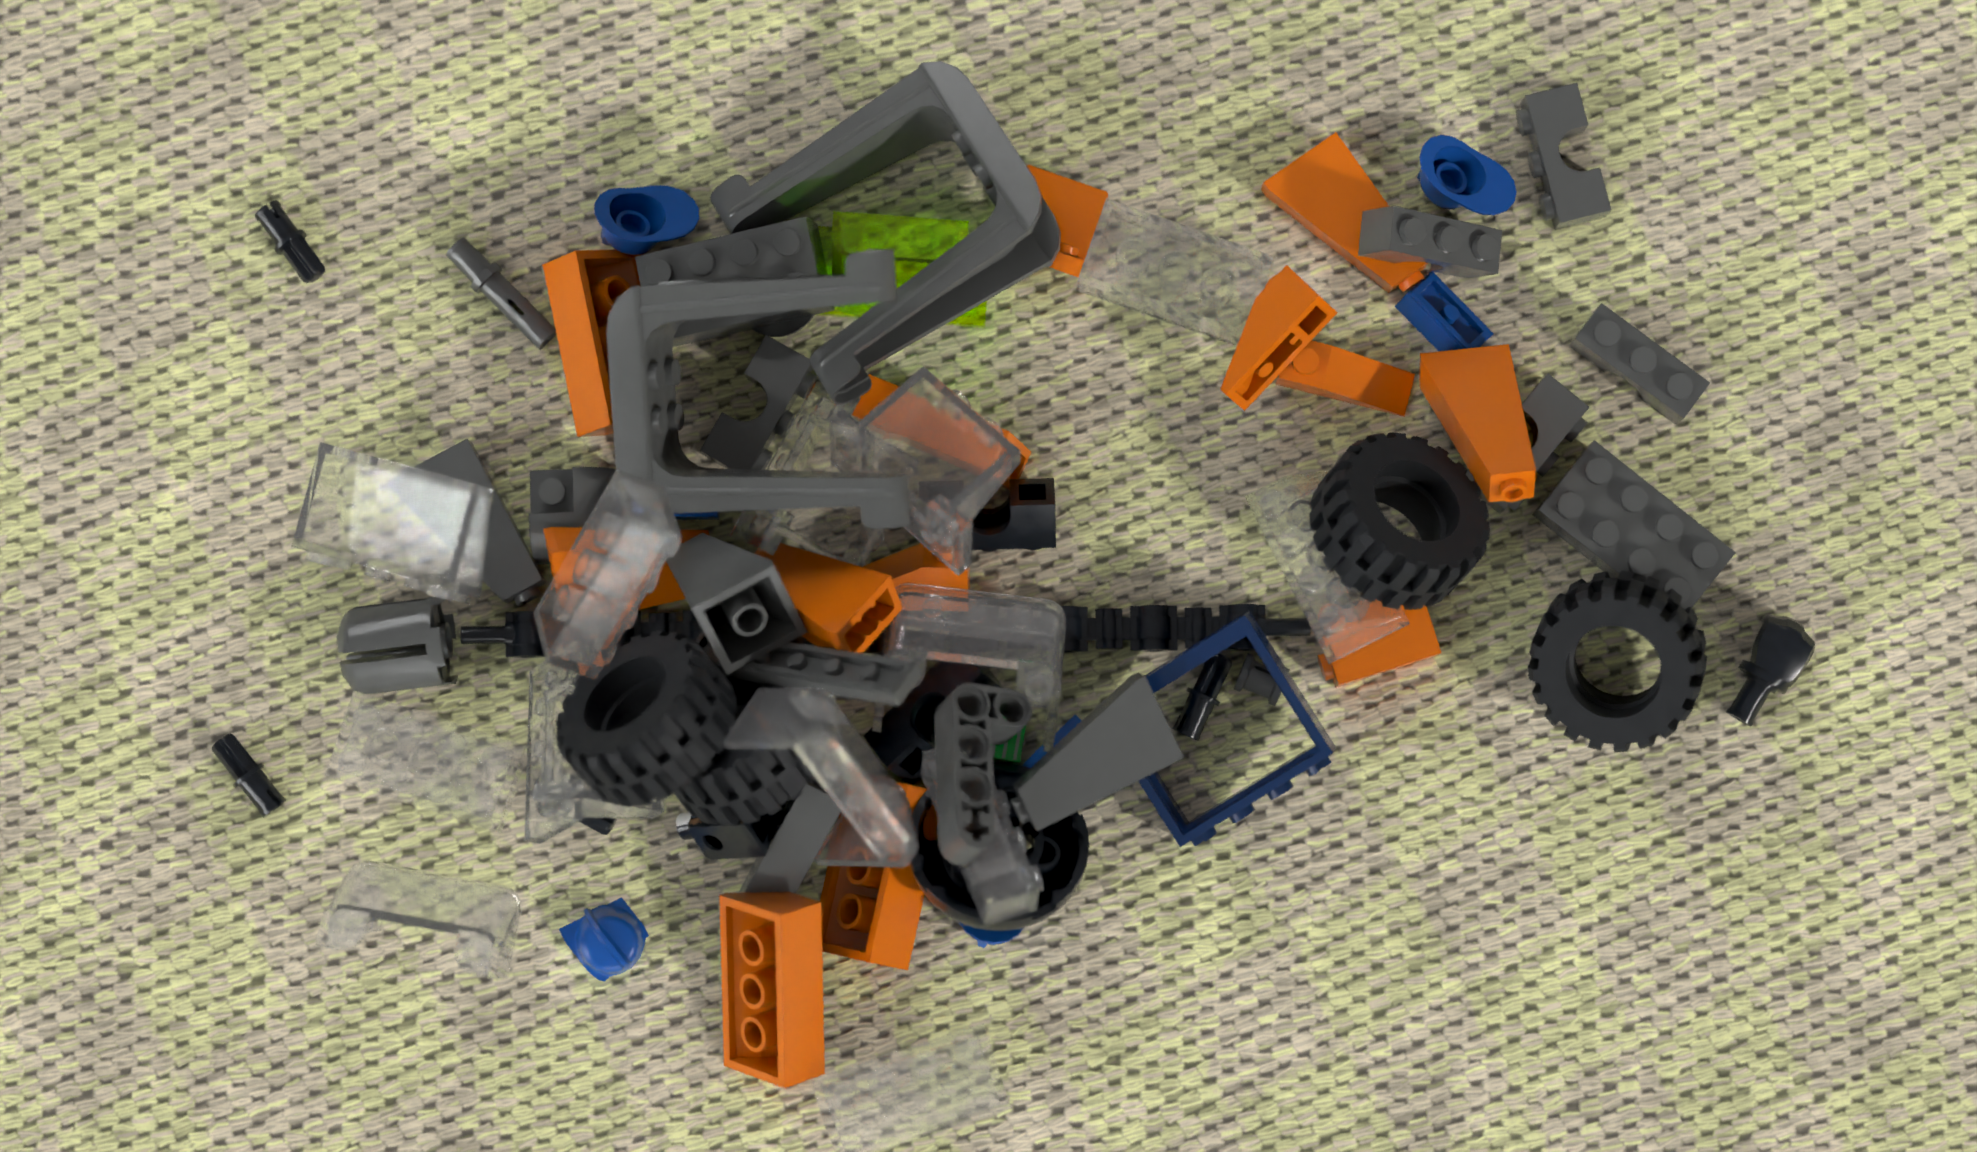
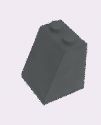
(735, 600)

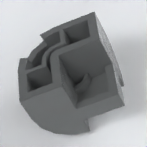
(562, 500)

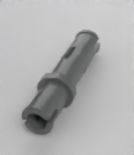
(490, 281)

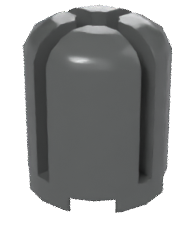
(397, 646)

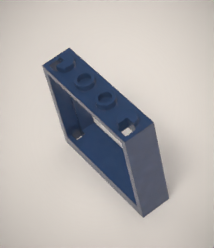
(1273, 783)

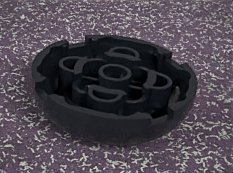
(1056, 850)

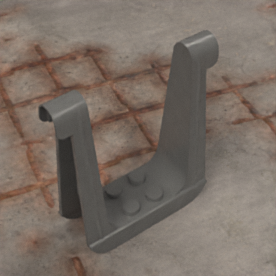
(920, 110)
(648, 417)

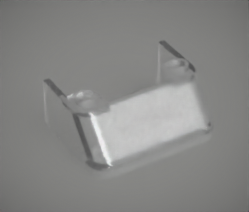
(982, 631)
(876, 813)

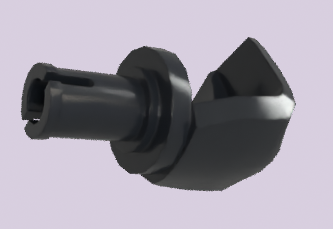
(1775, 664)

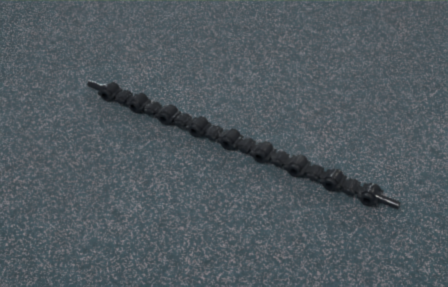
(1148, 629)

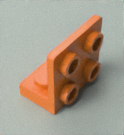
(1077, 214)

